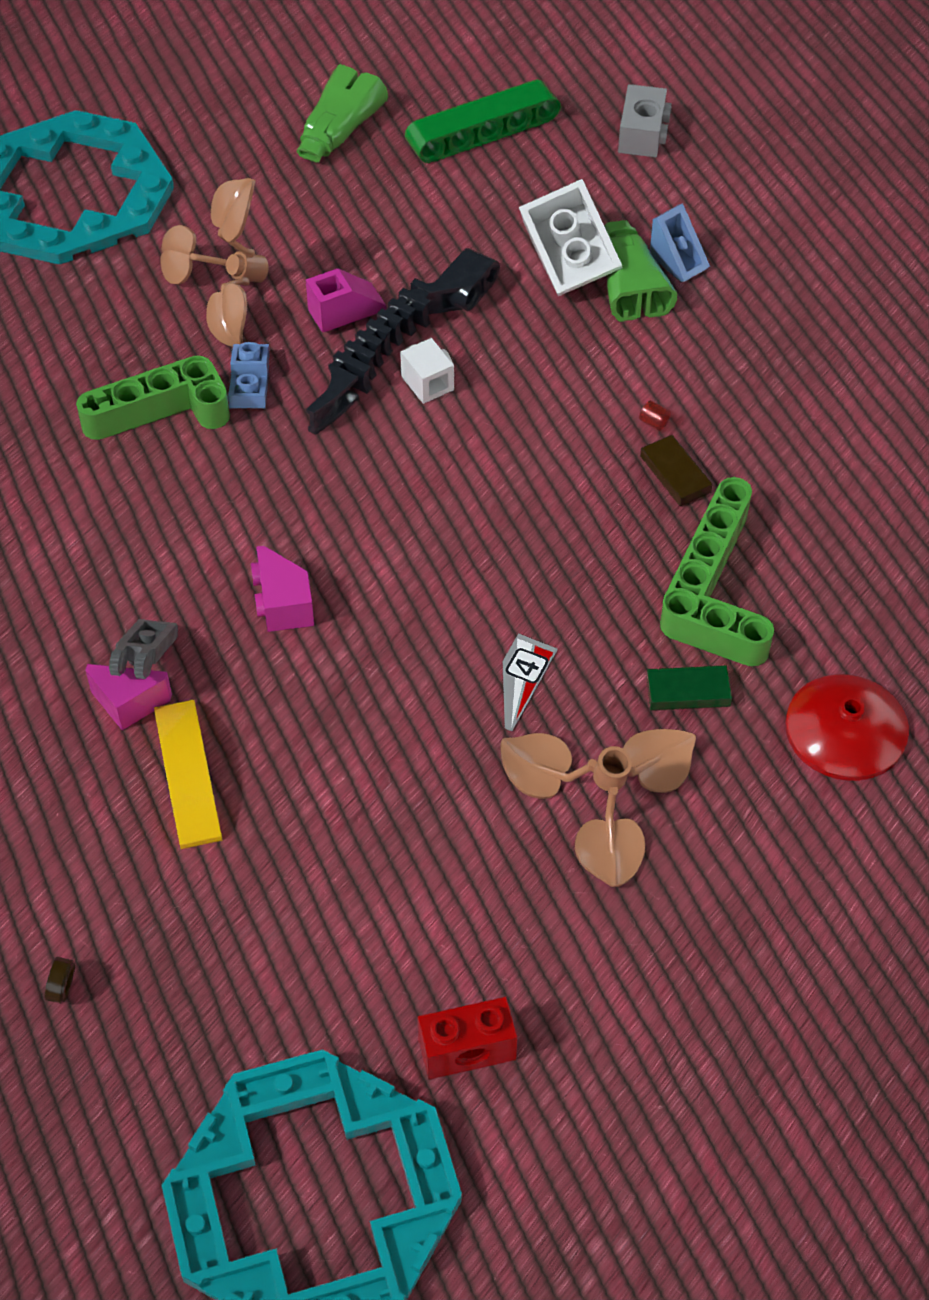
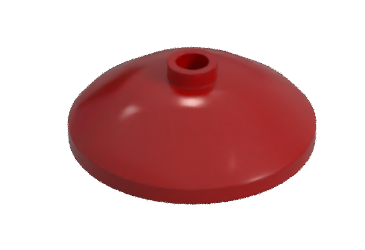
(845, 742)

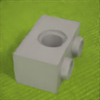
(643, 120)

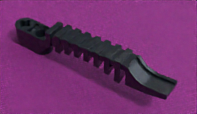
(456, 289)

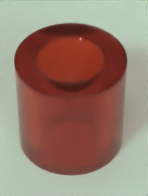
(654, 415)

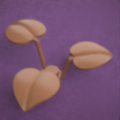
(229, 212)
(607, 847)

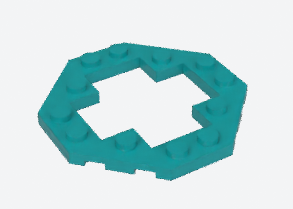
(93, 229)
(364, 1106)

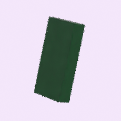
(688, 687)

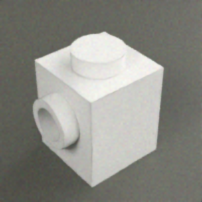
(427, 370)

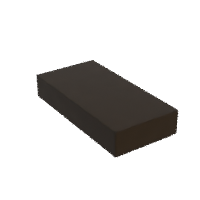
(676, 470)

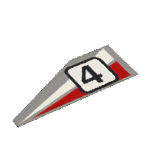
(522, 672)

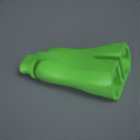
(340, 110)
(640, 278)

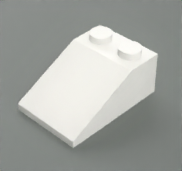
(570, 237)

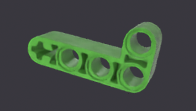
(156, 395)

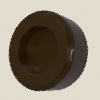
(59, 980)

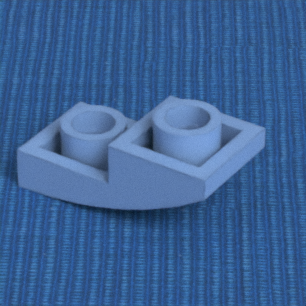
(249, 375)

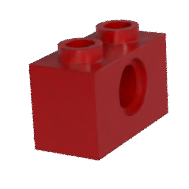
(467, 1038)

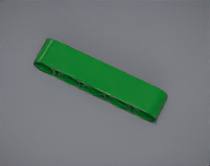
(482, 121)

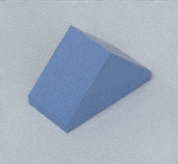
(677, 245)

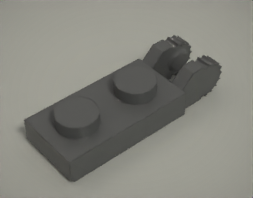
(142, 647)

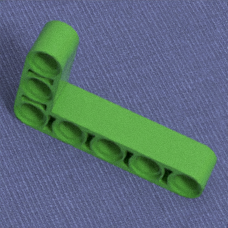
(687, 607)

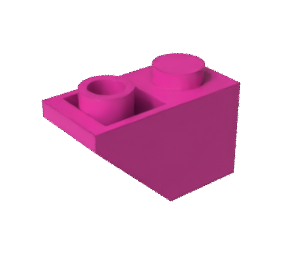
(341, 299)
(284, 593)

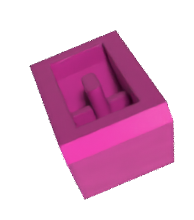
(128, 697)

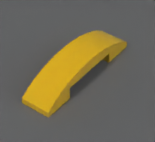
(187, 774)

